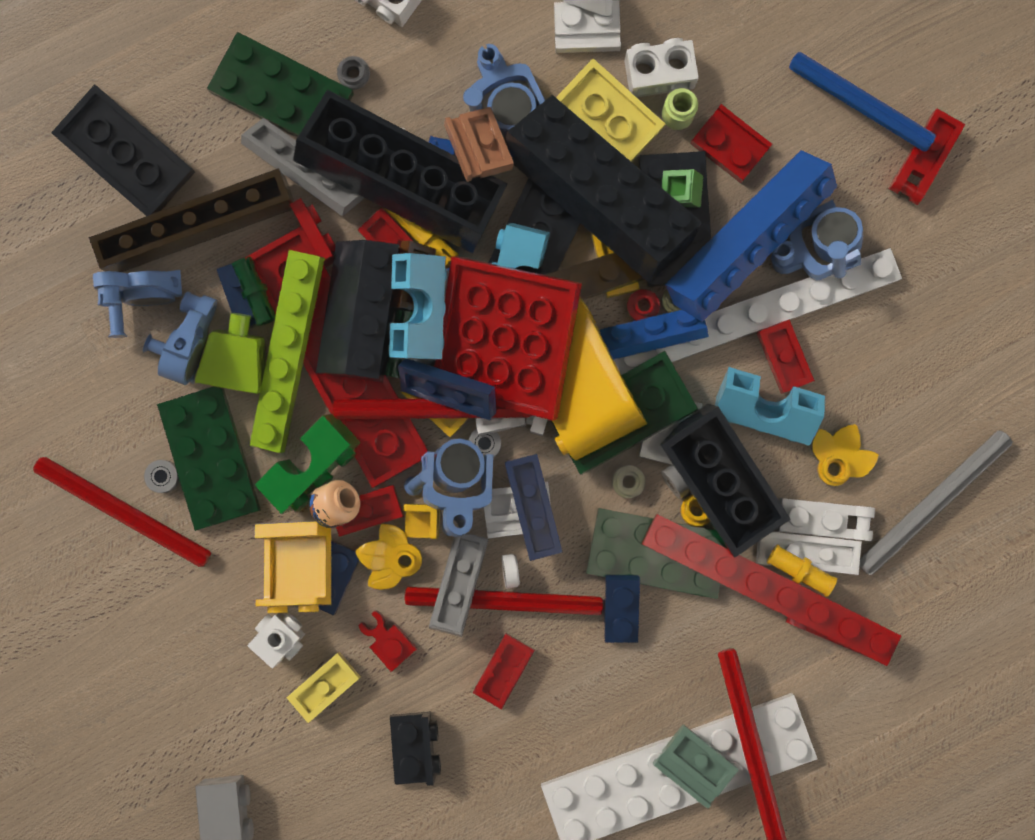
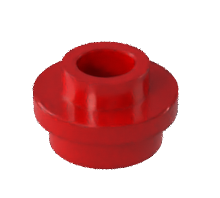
(643, 294)

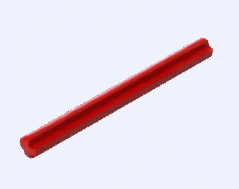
(405, 410)
(122, 511)
(514, 601)
(751, 745)

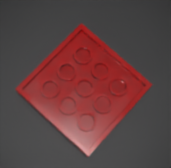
(510, 333)

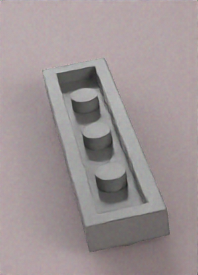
(278, 150)

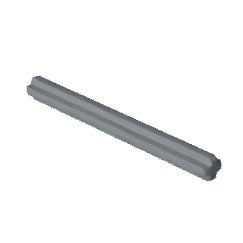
(935, 502)

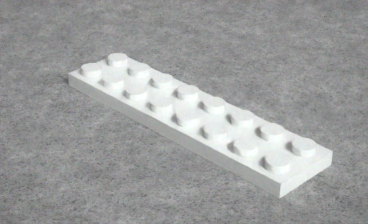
(633, 790)

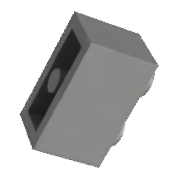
(224, 809)

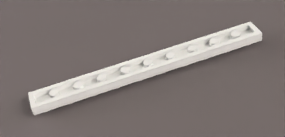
(779, 306)

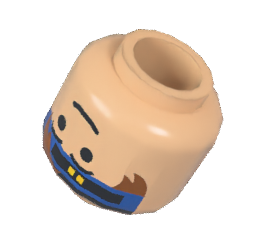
(334, 504)

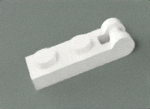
(826, 519)

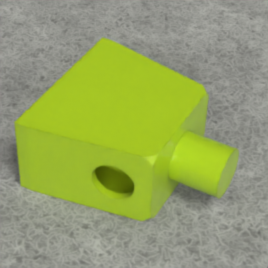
(233, 357)

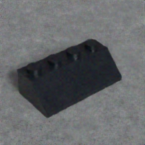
(358, 311)
(724, 479)

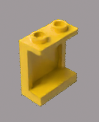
(295, 566)

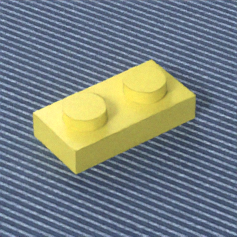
(323, 687)

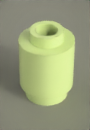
(681, 100)

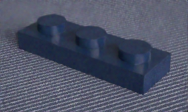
(448, 389)
(533, 507)

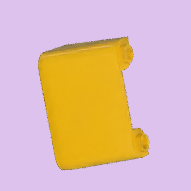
(595, 398)

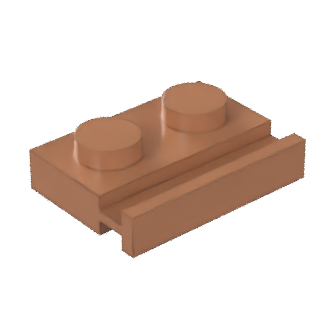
(478, 144)

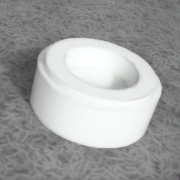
(510, 571)

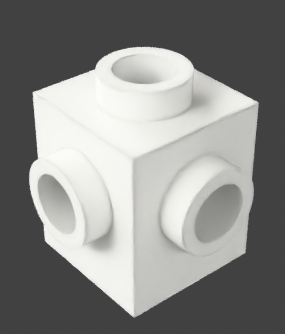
(267, 644)

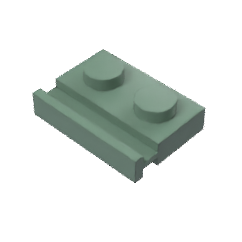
(695, 766)

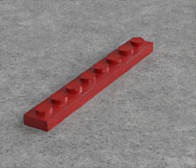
(771, 589)

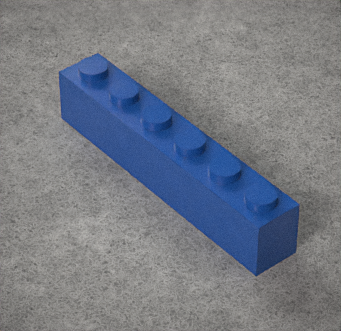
(752, 235)

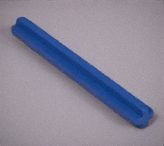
(862, 101)

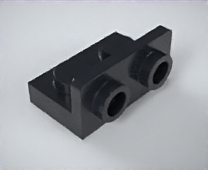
(413, 748)

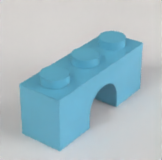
(521, 246)
(424, 280)
(791, 418)

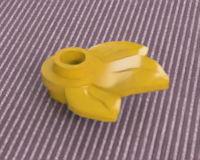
(845, 452)
(384, 555)

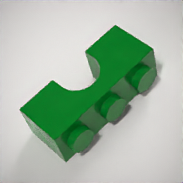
(329, 446)

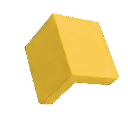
(421, 521)

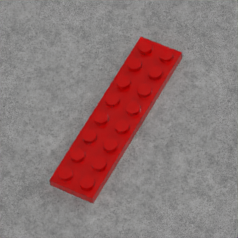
(386, 444)

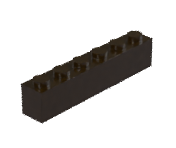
(192, 222)

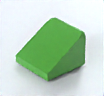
(684, 186)

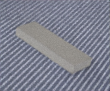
(458, 584)

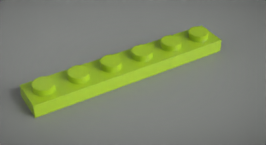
(286, 351)

